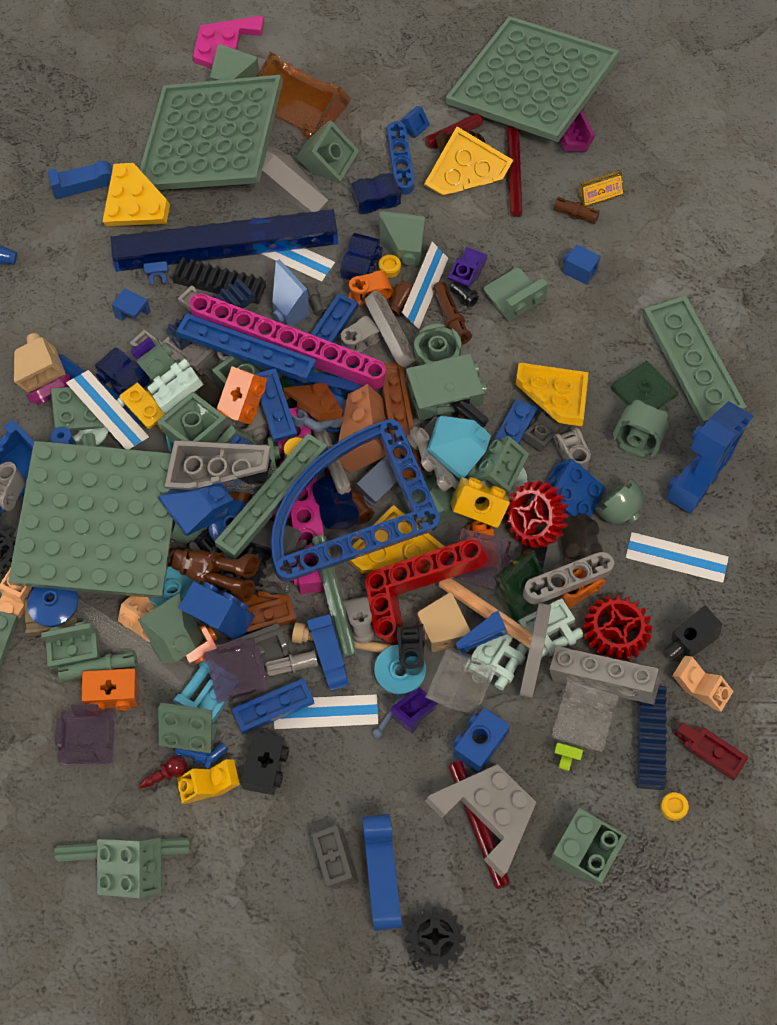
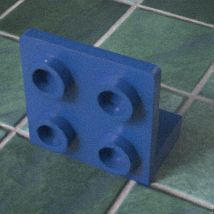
(578, 486)

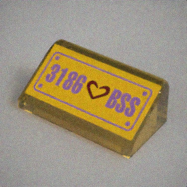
(601, 188)

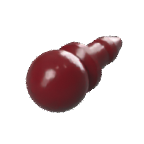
(174, 767)

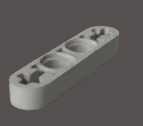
(390, 329)
(566, 573)

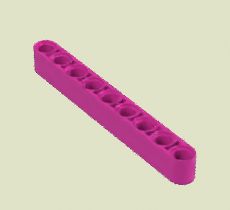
(300, 341)

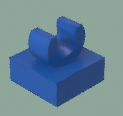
(415, 121)
(155, 269)

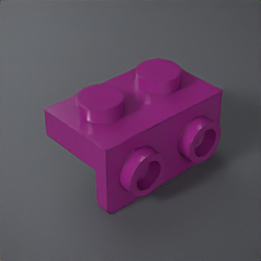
(578, 135)

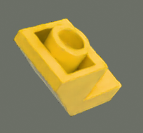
(208, 783)

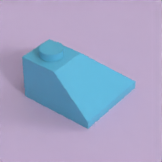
(458, 444)

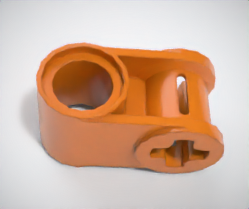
(367, 284)
(582, 592)

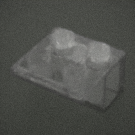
(461, 681)

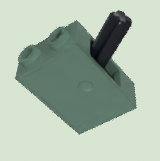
(447, 388)

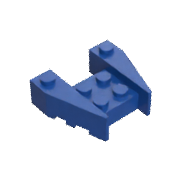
(714, 449)

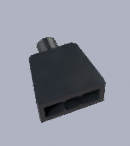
(703, 630)

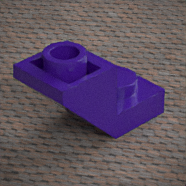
(468, 268)

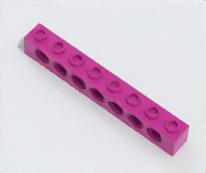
(310, 510)

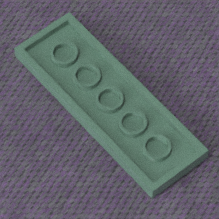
(692, 357)

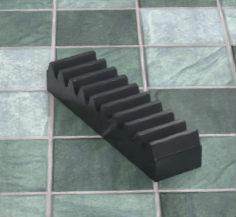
(214, 279)

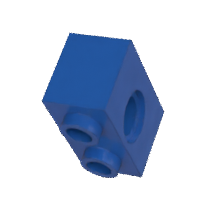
(475, 754)

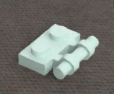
(178, 389)
(559, 620)
(494, 651)

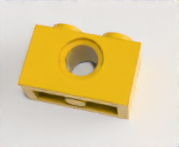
(490, 511)

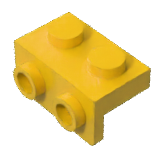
(142, 405)

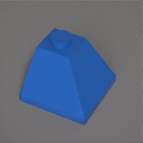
(197, 507)

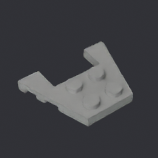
(194, 353)
(497, 803)

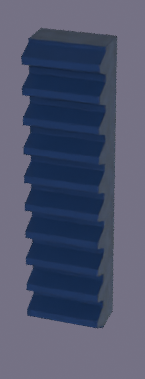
(235, 294)
(652, 743)

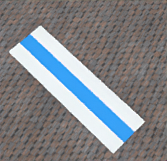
(304, 261)
(422, 289)
(107, 410)
(677, 557)
(333, 712)

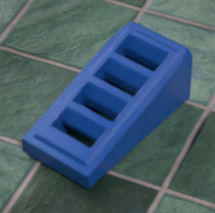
(486, 631)

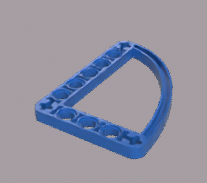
(418, 510)

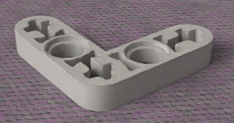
(535, 650)

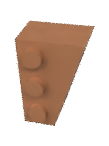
(362, 409)

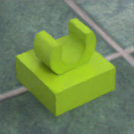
(567, 752)

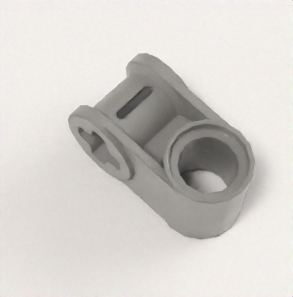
(361, 335)
(572, 446)
(11, 485)
(359, 619)

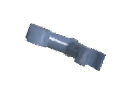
(318, 426)

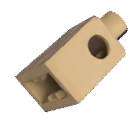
(36, 363)
(443, 623)

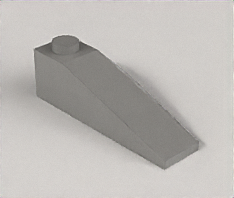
(289, 181)
(210, 463)

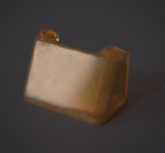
(304, 99)

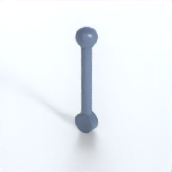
(377, 733)

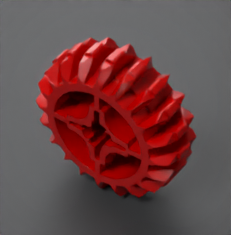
(548, 508)
(634, 620)

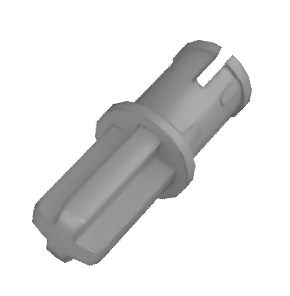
(291, 663)

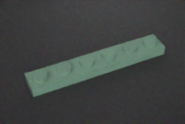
(268, 498)

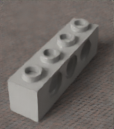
(606, 674)

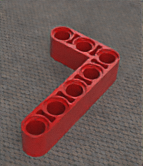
(416, 579)

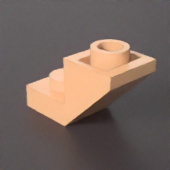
(13, 597)
(703, 686)

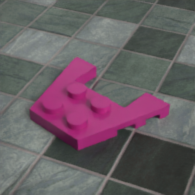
(223, 33)

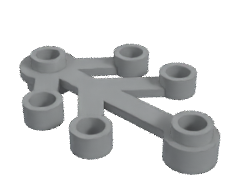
(419, 440)

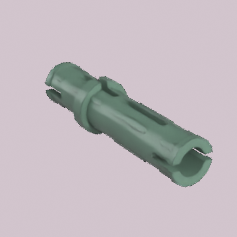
(109, 662)

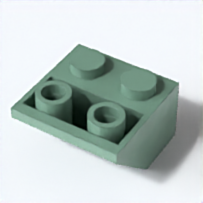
(588, 847)

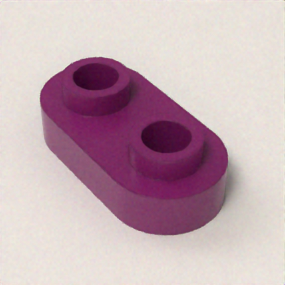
(41, 394)

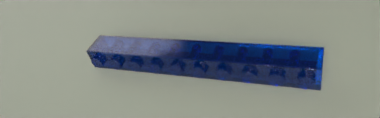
(225, 239)

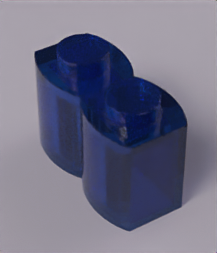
(376, 193)
(360, 256)
(120, 371)
(336, 510)

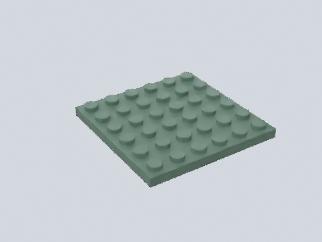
(533, 78)
(211, 132)
(94, 521)

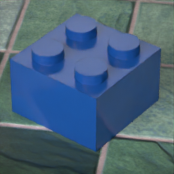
(217, 609)

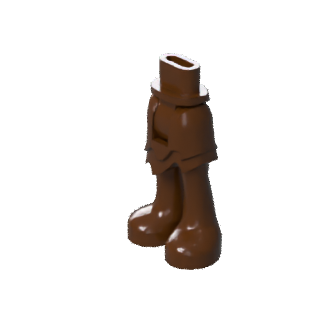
(204, 565)

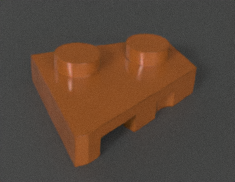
(315, 400)
(269, 611)

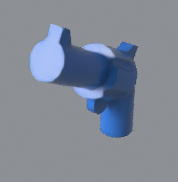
(204, 758)

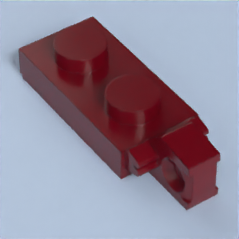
(712, 750)

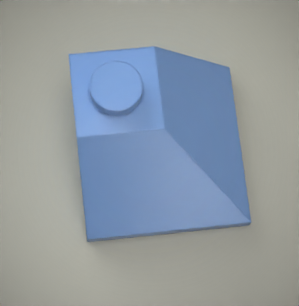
(289, 297)

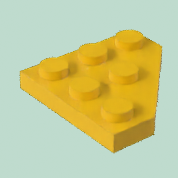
(466, 165)
(133, 199)
(555, 391)
(394, 553)

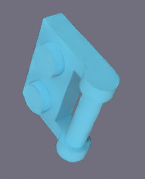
(206, 698)

